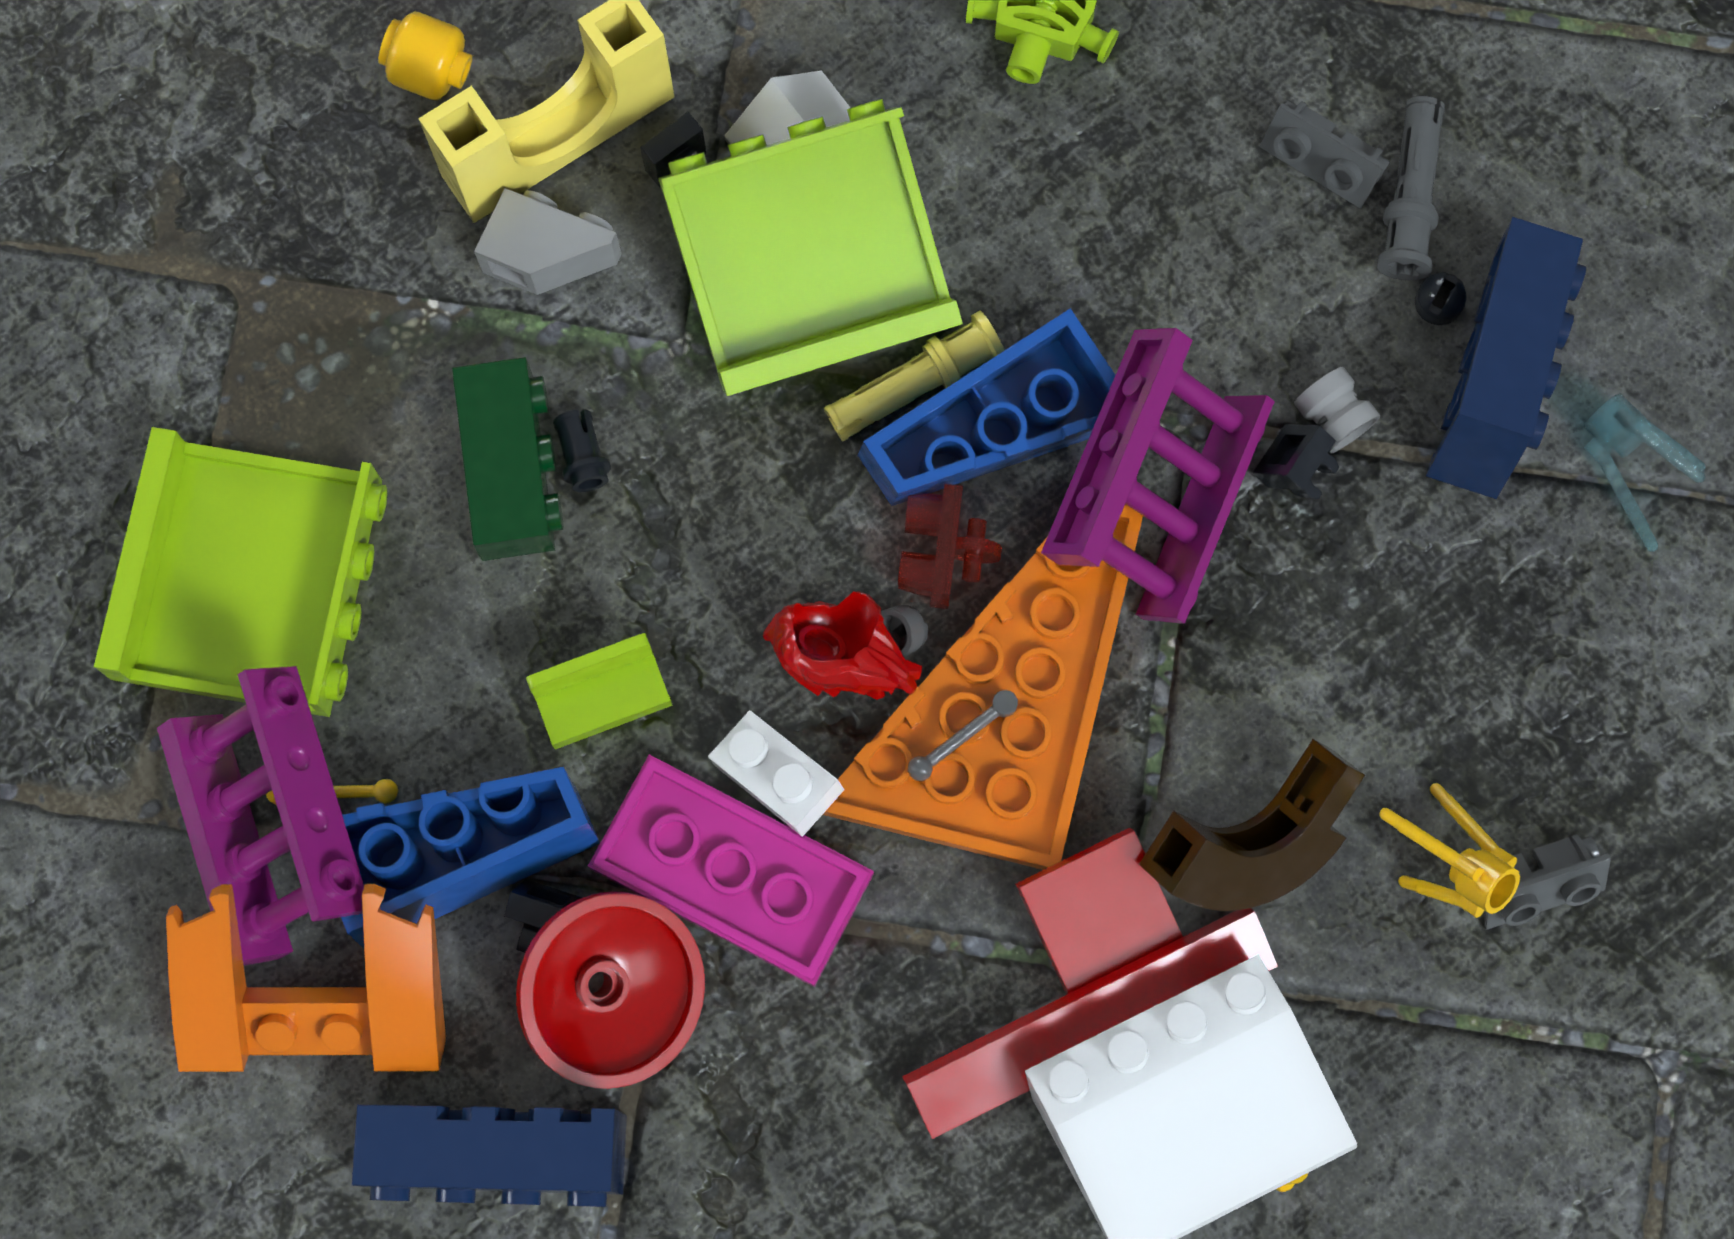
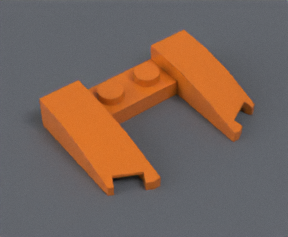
(224, 1021)

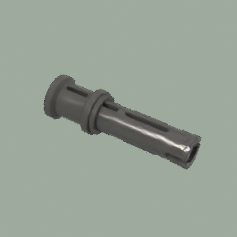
(1411, 212)

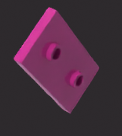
(731, 870)

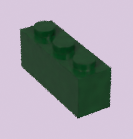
(506, 459)

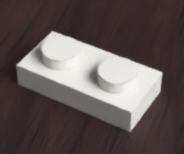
(776, 773)

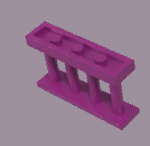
(1115, 453)
(222, 824)

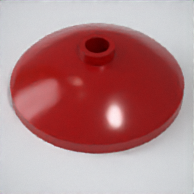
(646, 999)

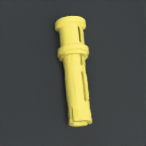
(938, 365)

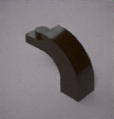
(1267, 853)

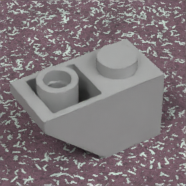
(543, 246)

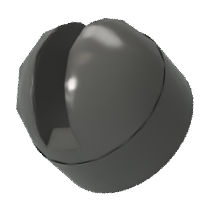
(916, 629)

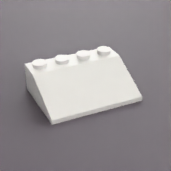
(1191, 1107)

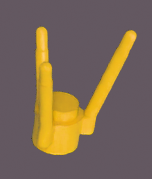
(1481, 877)

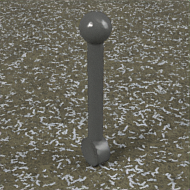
(1003, 705)

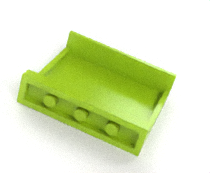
(808, 247)
(239, 570)

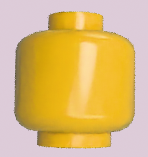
(424, 55)

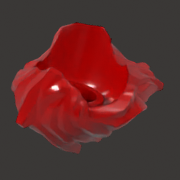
(841, 648)

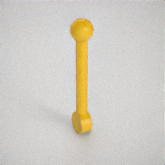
(384, 791)

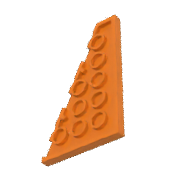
(1019, 776)

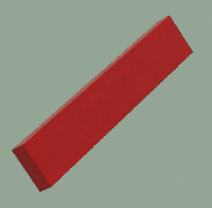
(995, 1065)

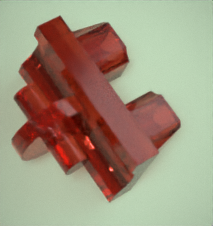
(933, 573)

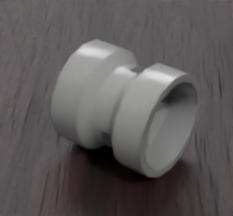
(1336, 409)

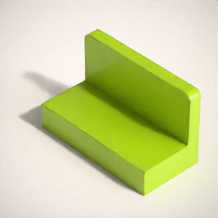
(599, 691)

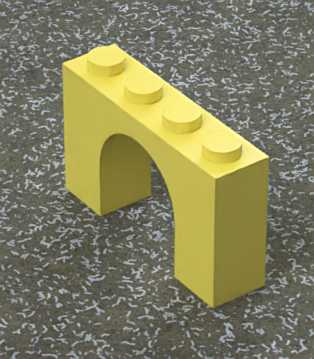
(615, 85)

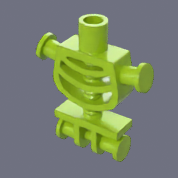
(1042, 30)

